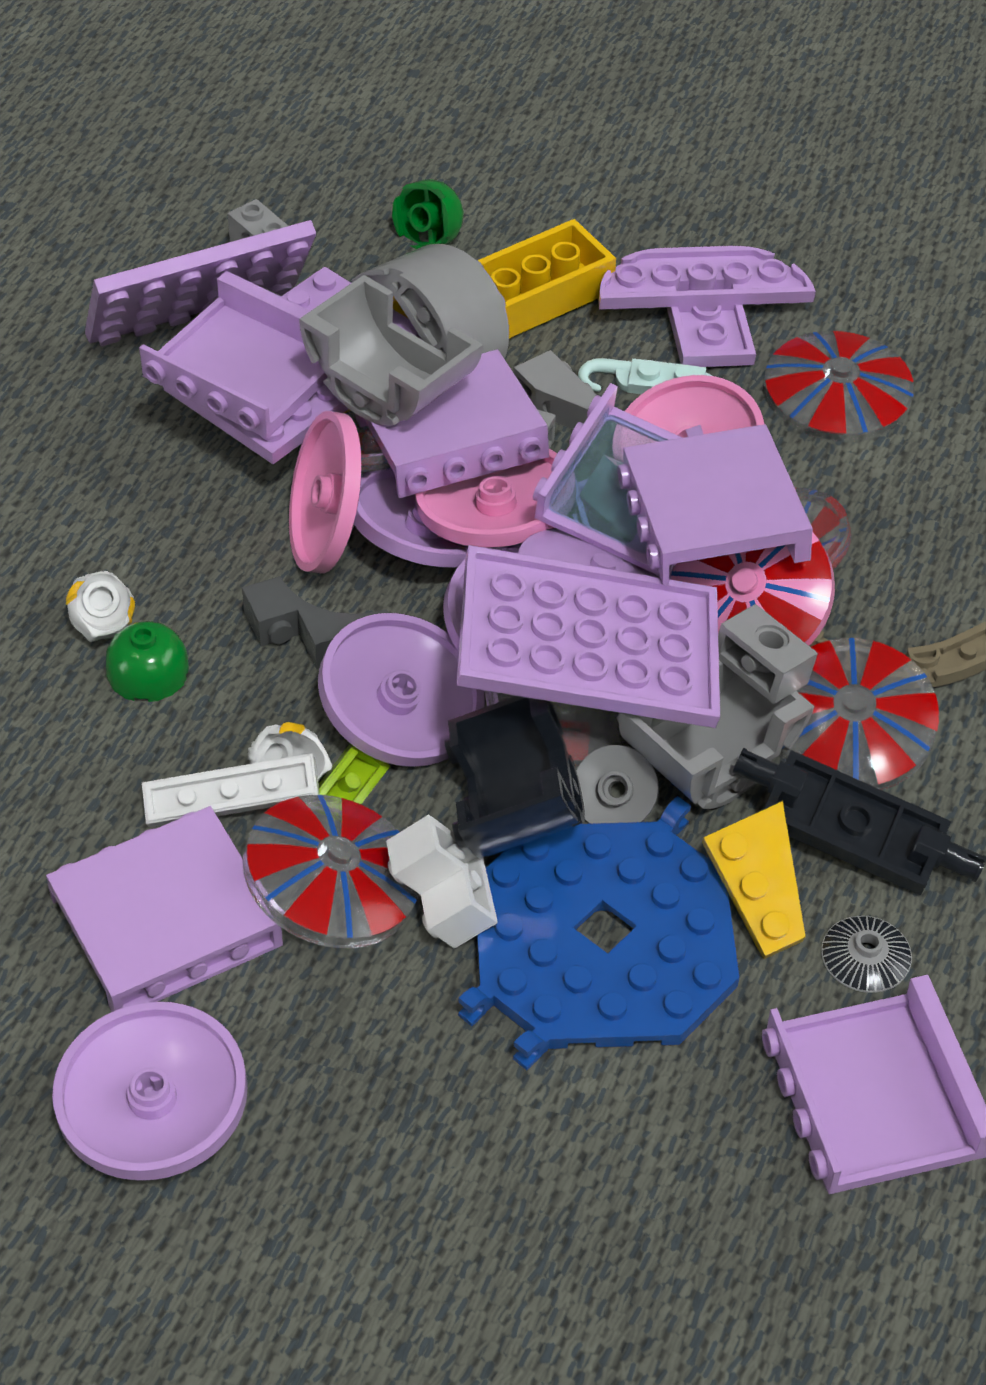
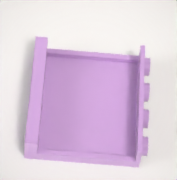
(240, 358)
(465, 432)
(713, 498)
(163, 910)
(879, 1088)

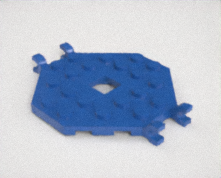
(569, 989)

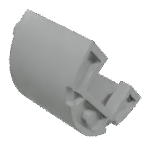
(445, 290)
(377, 364)
(702, 757)

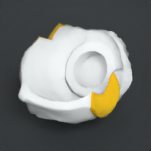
(99, 605)
(289, 741)

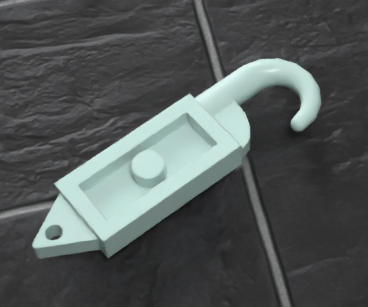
(638, 374)

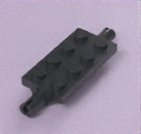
(859, 821)

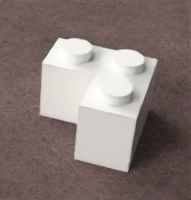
(447, 878)

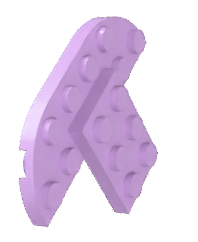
(705, 295)

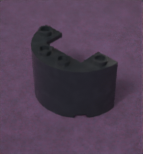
(515, 774)

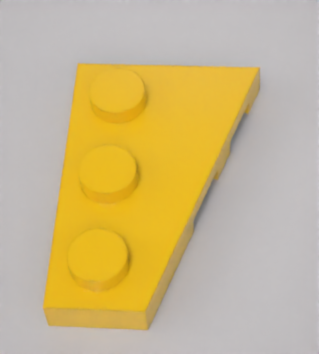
(760, 878)

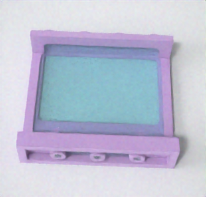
(584, 483)

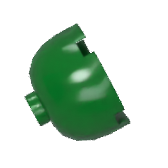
(430, 208)
(146, 661)

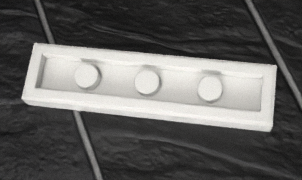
(230, 789)

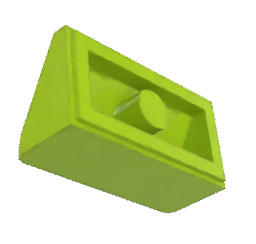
(353, 775)

